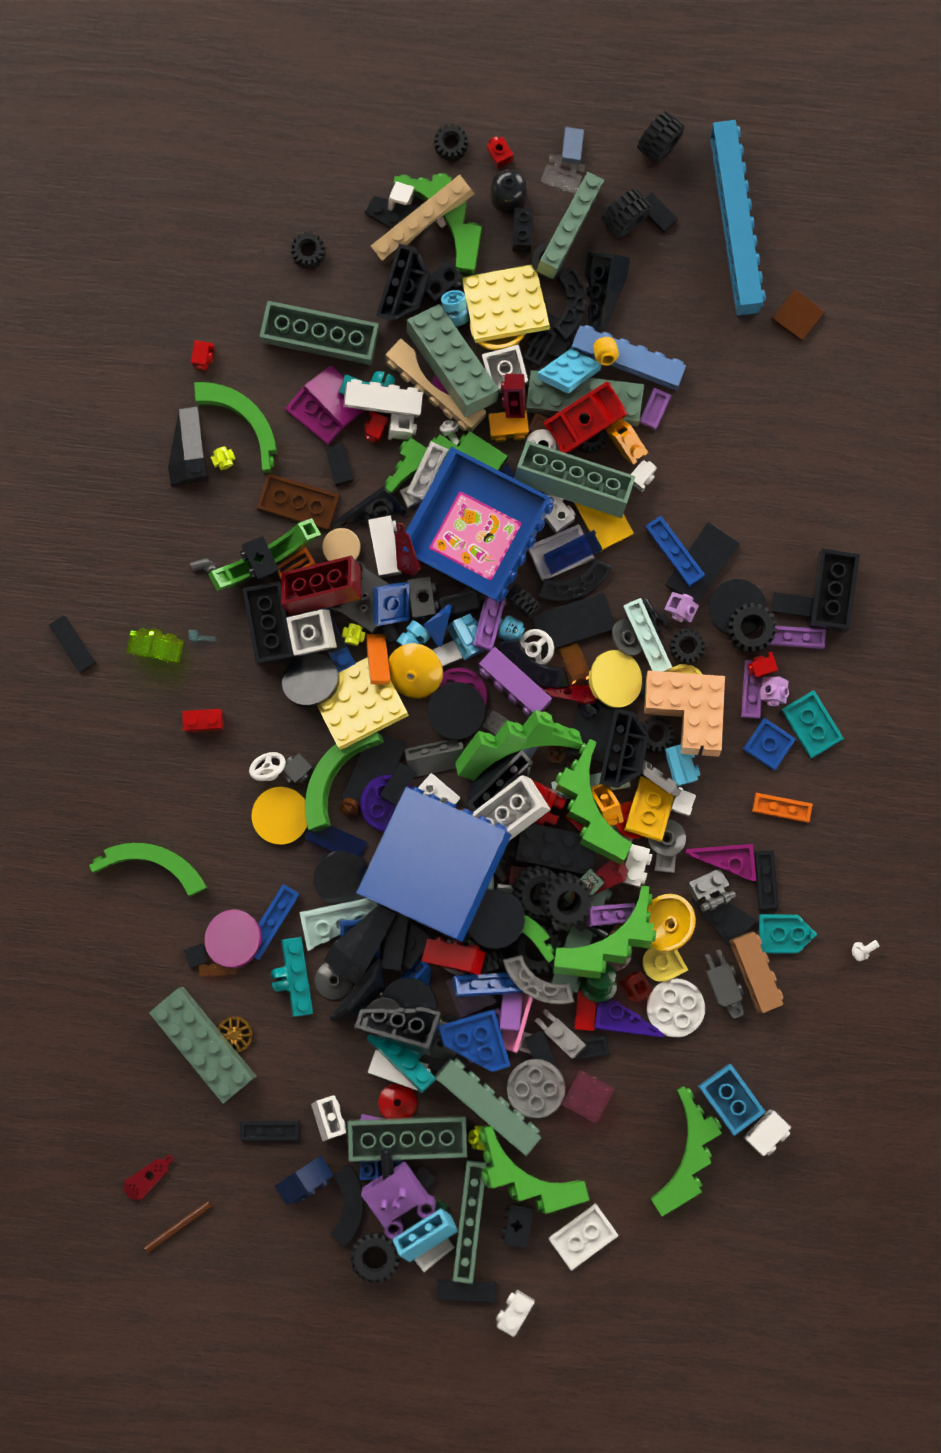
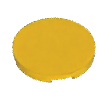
(279, 815)

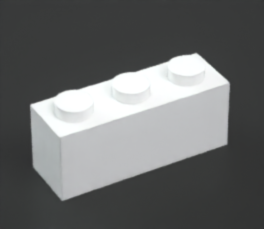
(383, 540)
(383, 1068)

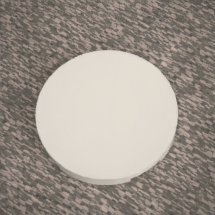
(676, 1007)

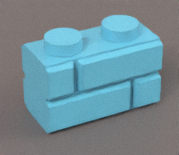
(463, 634)
(681, 766)

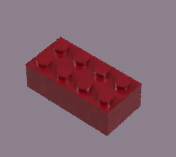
(321, 585)

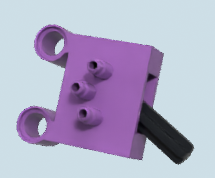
(396, 1194)

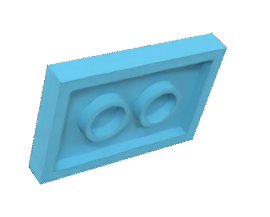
(569, 371)

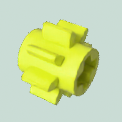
(223, 458)
(353, 634)
(473, 1139)

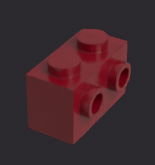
(514, 395)

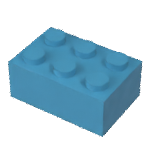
(731, 1099)

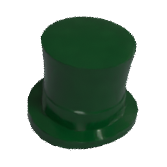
(600, 989)

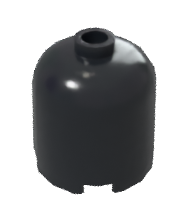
(508, 191)

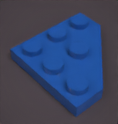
(477, 1040)

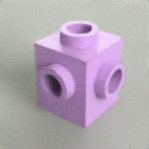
(681, 607)
(774, 690)

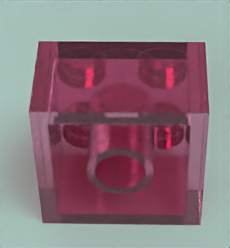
(587, 1096)

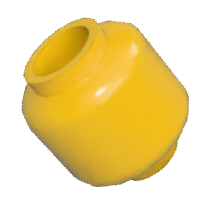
(605, 350)

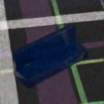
(572, 552)
(336, 840)

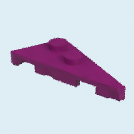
(734, 859)

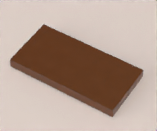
(298, 501)

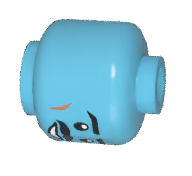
(510, 628)

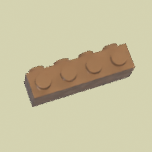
(756, 972)

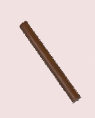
(178, 1226)

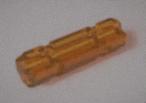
(215, 969)

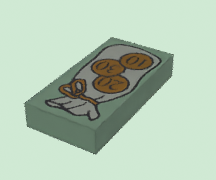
(592, 881)

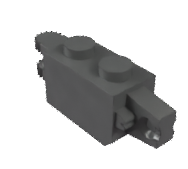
(724, 985)

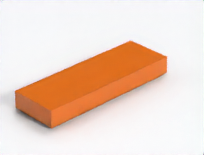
(377, 659)
(782, 807)

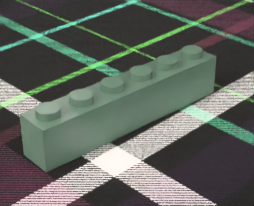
(570, 225)
(580, 939)
(469, 1222)

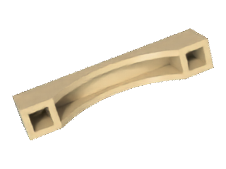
(442, 202)
(404, 360)

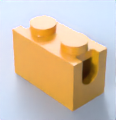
(504, 428)
(628, 442)
(608, 806)

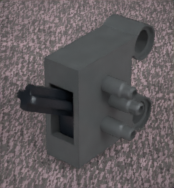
(362, 610)

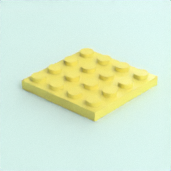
(505, 303)
(360, 707)

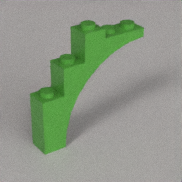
(465, 236)
(413, 452)
(513, 737)
(583, 809)
(591, 959)
(699, 1131)
(522, 1186)

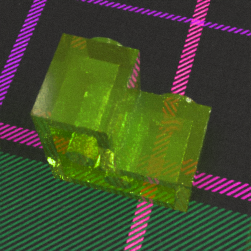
(155, 645)

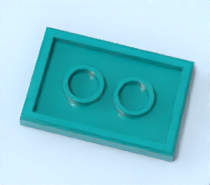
(812, 724)

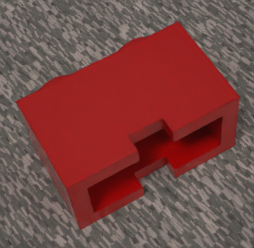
(203, 720)

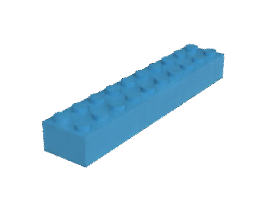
(736, 217)

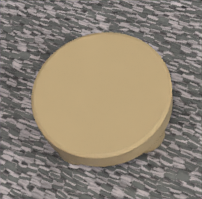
(340, 544)

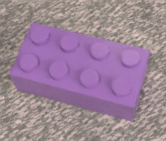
(513, 682)

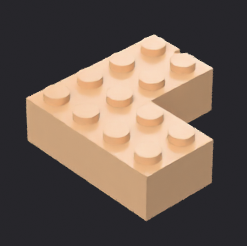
(696, 700)

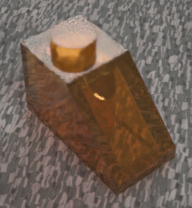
(574, 662)

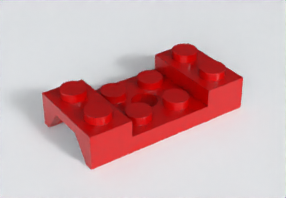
(601, 406)

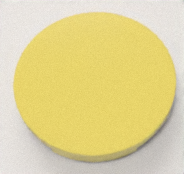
(615, 679)

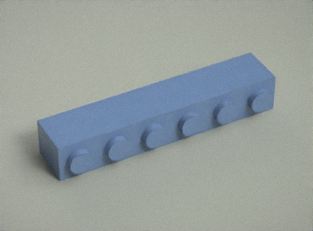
(633, 359)

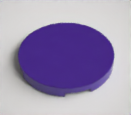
(375, 808)

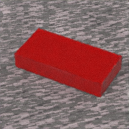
(585, 1013)

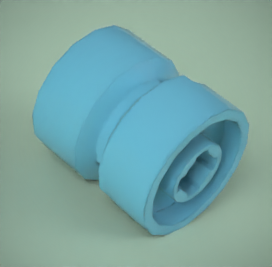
(455, 307)
(415, 634)

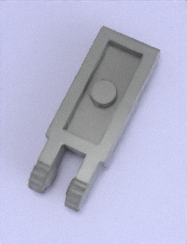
(656, 776)
(561, 1035)

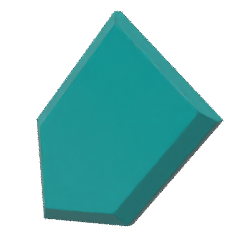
(784, 933)

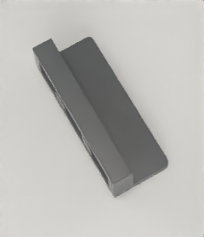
(434, 756)

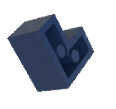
(304, 1181)

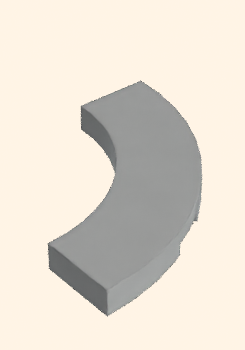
(534, 986)

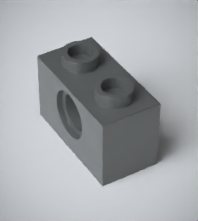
(416, 588)

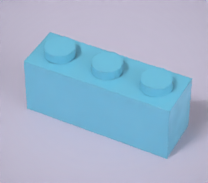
(425, 1235)

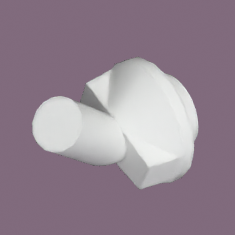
(448, 429)
(862, 952)

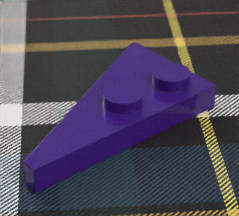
(616, 1018)

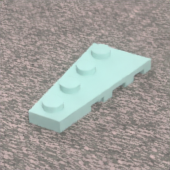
(324, 923)

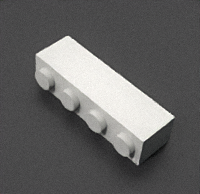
(383, 399)

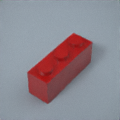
(453, 956)

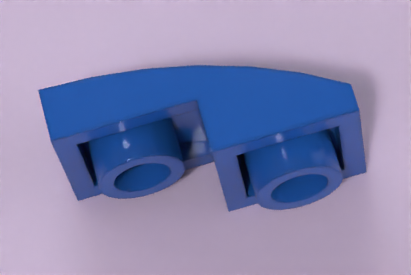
(372, 1169)

